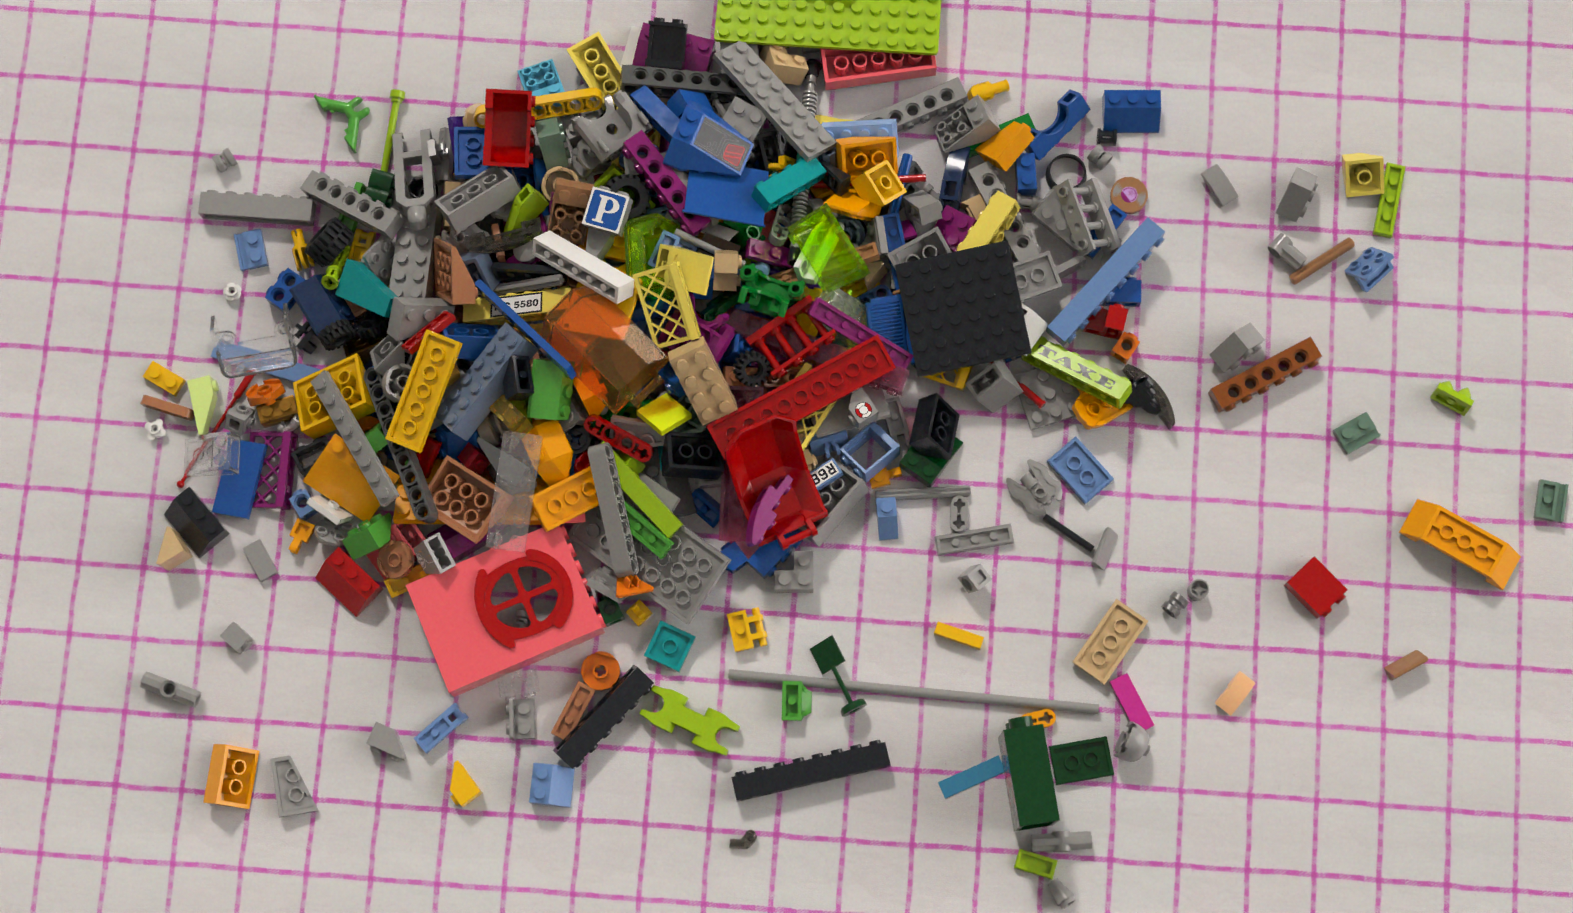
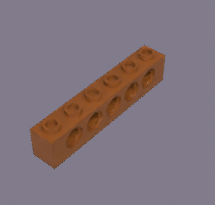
(1306, 349)

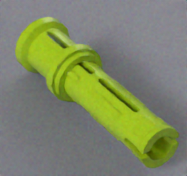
(334, 271)

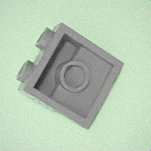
(605, 583)

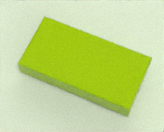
(1035, 864)

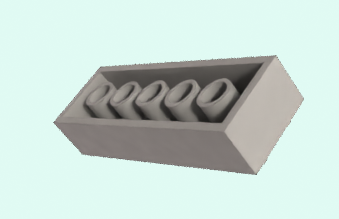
(414, 258)

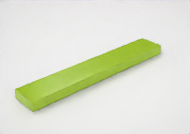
(646, 499)

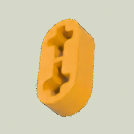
(1039, 714)

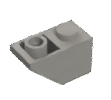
(387, 740)

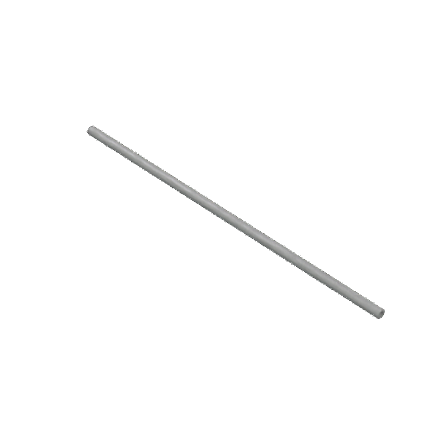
(917, 691)

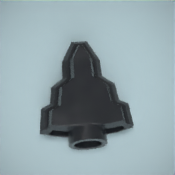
(1143, 395)

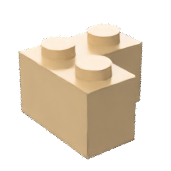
(787, 67)
(726, 269)

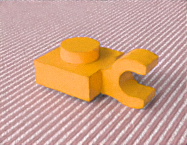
(882, 478)
(301, 533)

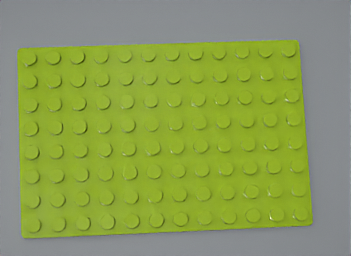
(833, 24)

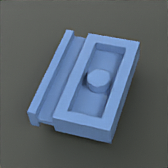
(251, 249)

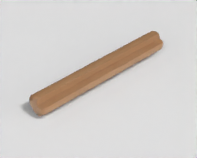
(1321, 260)

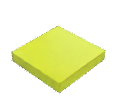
(664, 414)

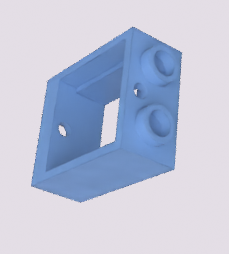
(882, 438)

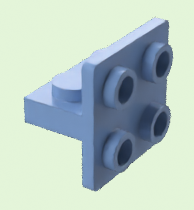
(1370, 267)

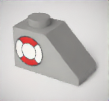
(861, 409)

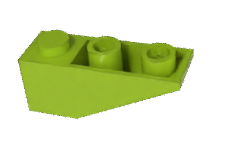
(526, 206)

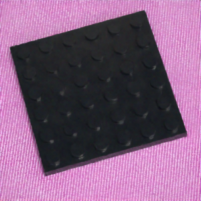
(963, 309)

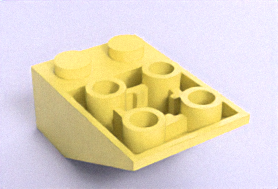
(694, 265)

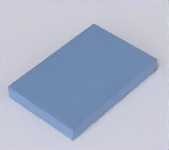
(1080, 470)

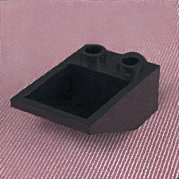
(775, 146)

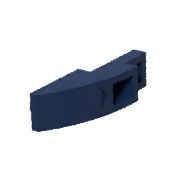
(954, 178)

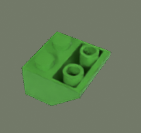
(369, 536)

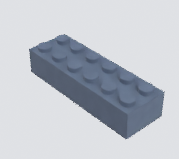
(483, 382)

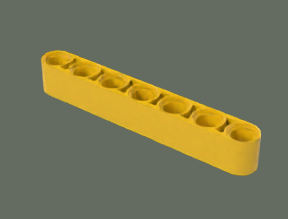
(549, 110)

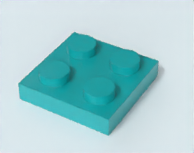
(669, 646)

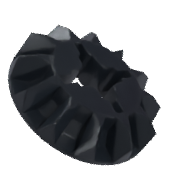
(584, 440)

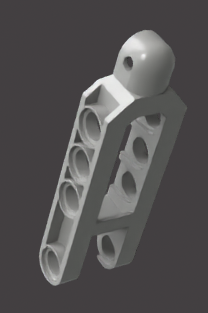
(416, 208)

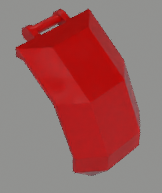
(758, 458)

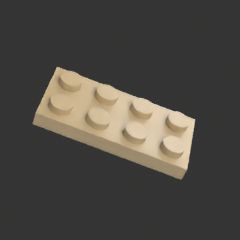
(1110, 641)

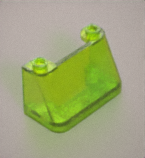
(640, 240)
(828, 249)

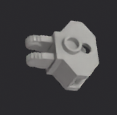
(588, 160)

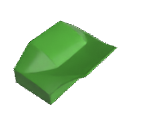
(795, 701)

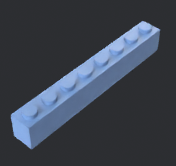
(1105, 281)

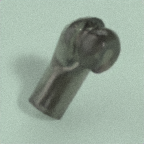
(745, 842)

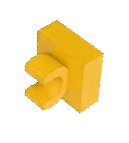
(639, 612)

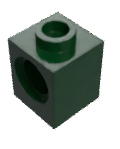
(613, 618)

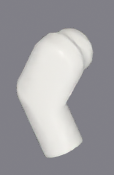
(293, 425)

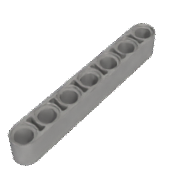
(613, 510)

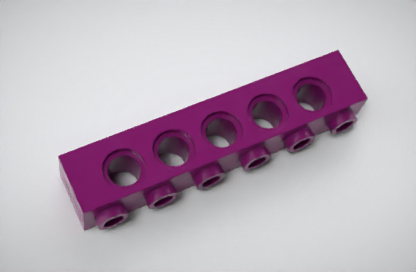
(641, 143)

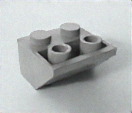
(994, 386)

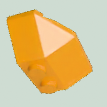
(555, 451)

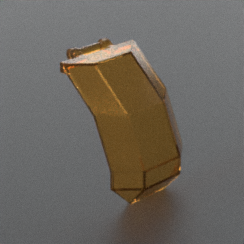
(604, 347)

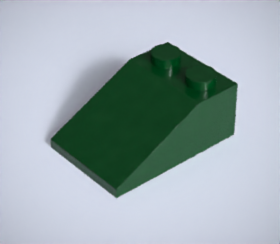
(926, 468)

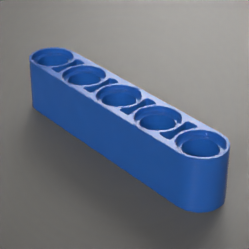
(656, 112)

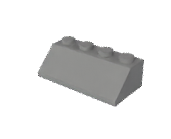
(477, 197)

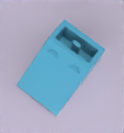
(541, 80)

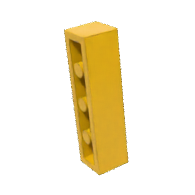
(958, 635)

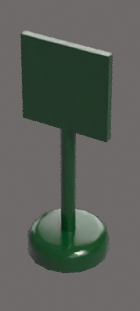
(828, 658)

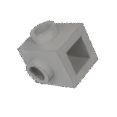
(239, 419)

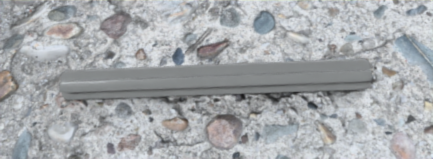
(529, 284)

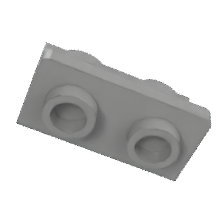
(521, 719)

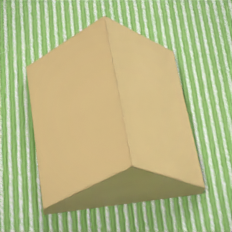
(173, 550)

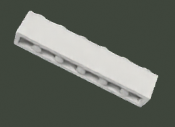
(583, 267)

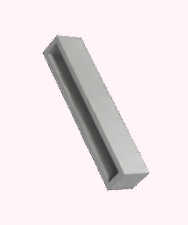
(256, 208)

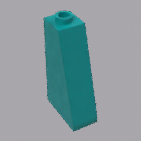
(365, 289)

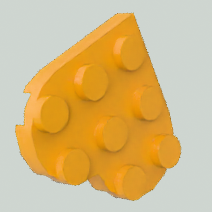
(1094, 412)

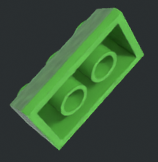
(551, 392)

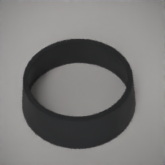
(1049, 180)

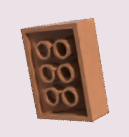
(451, 276)
(462, 499)

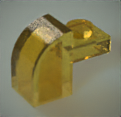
(510, 416)

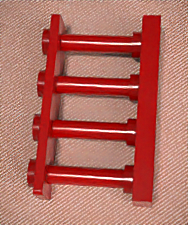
(774, 329)

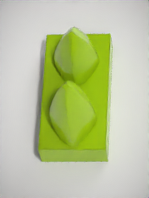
(1456, 401)

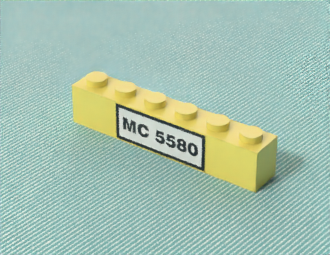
(528, 305)

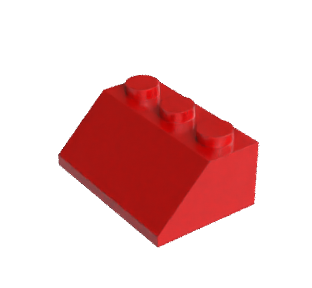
(348, 582)

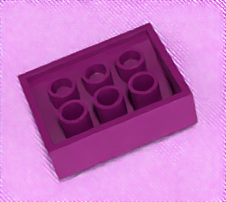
(698, 51)

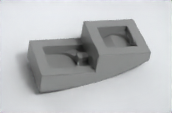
(1219, 184)

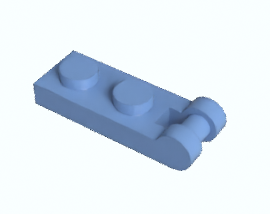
(440, 728)

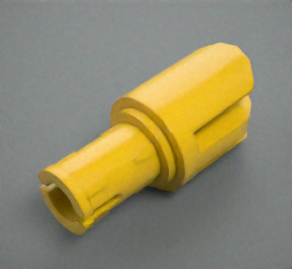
(988, 90)
(299, 251)

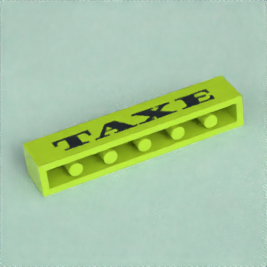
(1079, 372)

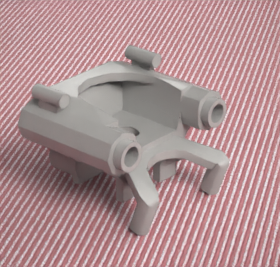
(626, 118)

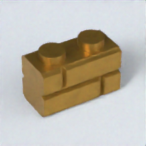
(281, 411)

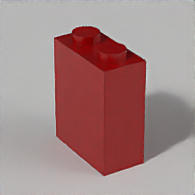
(1316, 588)

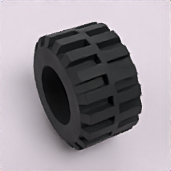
(637, 187)
(329, 242)

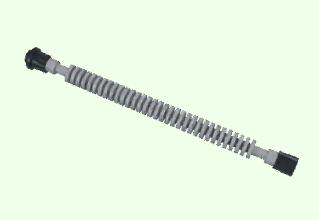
(800, 201)

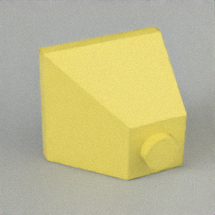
(1363, 174)

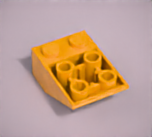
(853, 206)

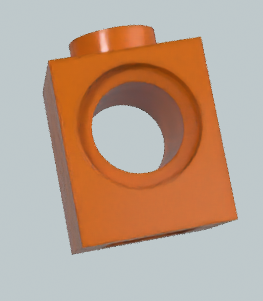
(1121, 354)

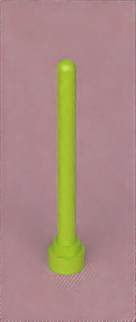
(396, 97)

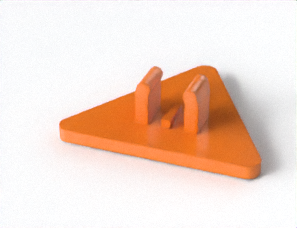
(631, 586)

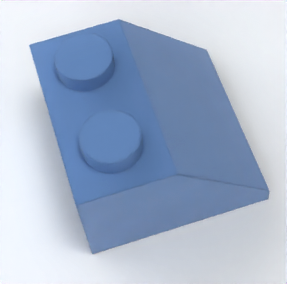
(551, 785)

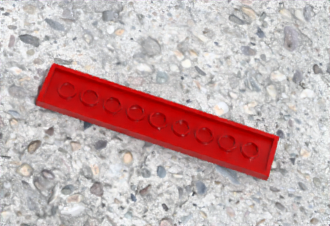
(810, 390)

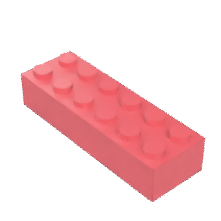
(861, 68)

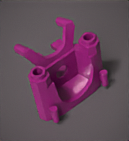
(716, 341)

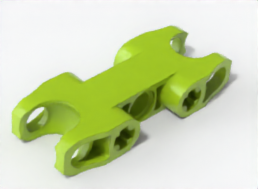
(676, 714)

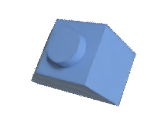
(887, 518)

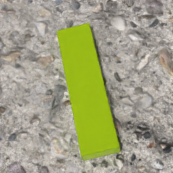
(1389, 201)

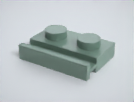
(1356, 433)
(1550, 501)

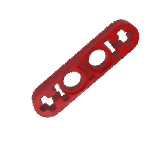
(620, 434)

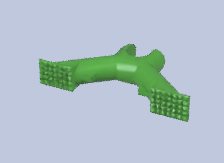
(347, 109)

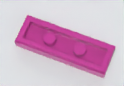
(1131, 701)

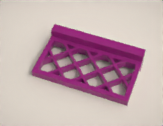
(286, 469)

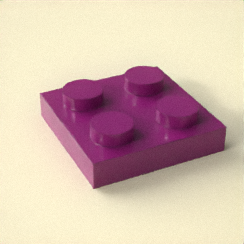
(954, 226)

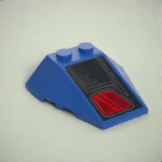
(707, 144)

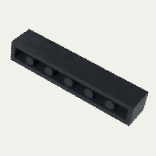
(603, 717)

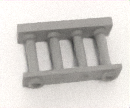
(1098, 212)

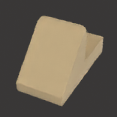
(877, 272)

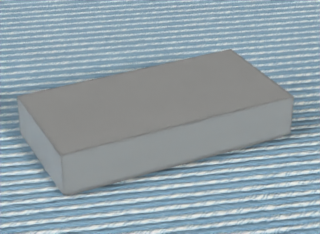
(260, 560)

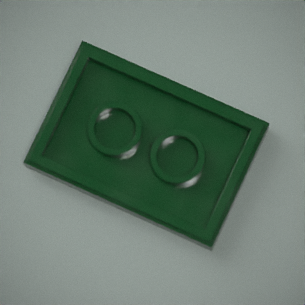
(1081, 760)

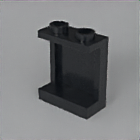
(667, 44)

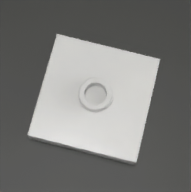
(330, 509)

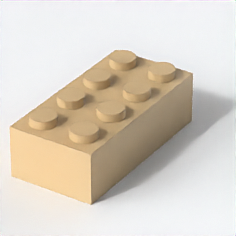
(702, 380)

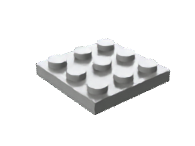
(1056, 393)

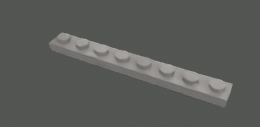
(355, 438)

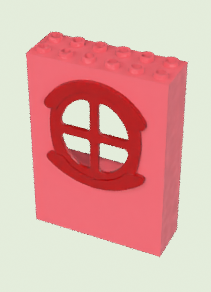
(464, 624)

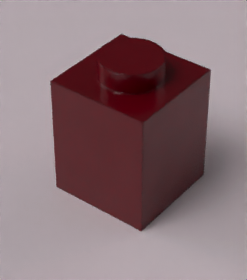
(474, 458)

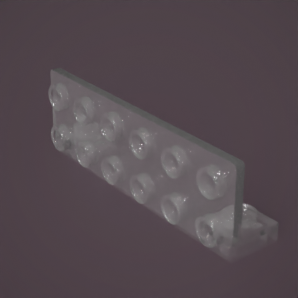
(514, 491)

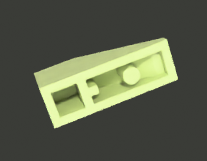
(203, 400)

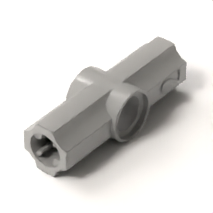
(444, 170)
(181, 693)
(1061, 841)

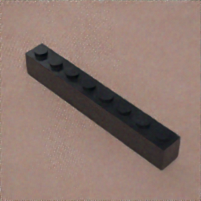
(810, 771)

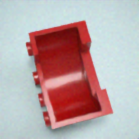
(508, 128)

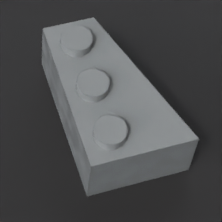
(413, 314)

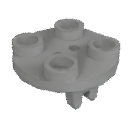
(330, 533)

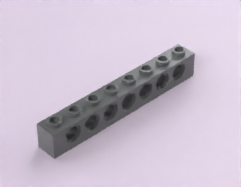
(667, 81)

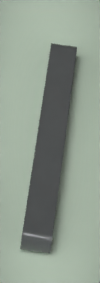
(401, 454)

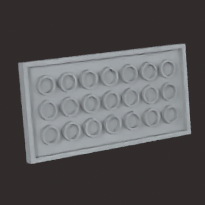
(679, 579)

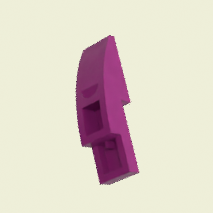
(762, 515)

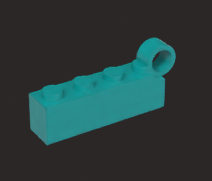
(788, 183)

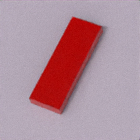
(436, 325)

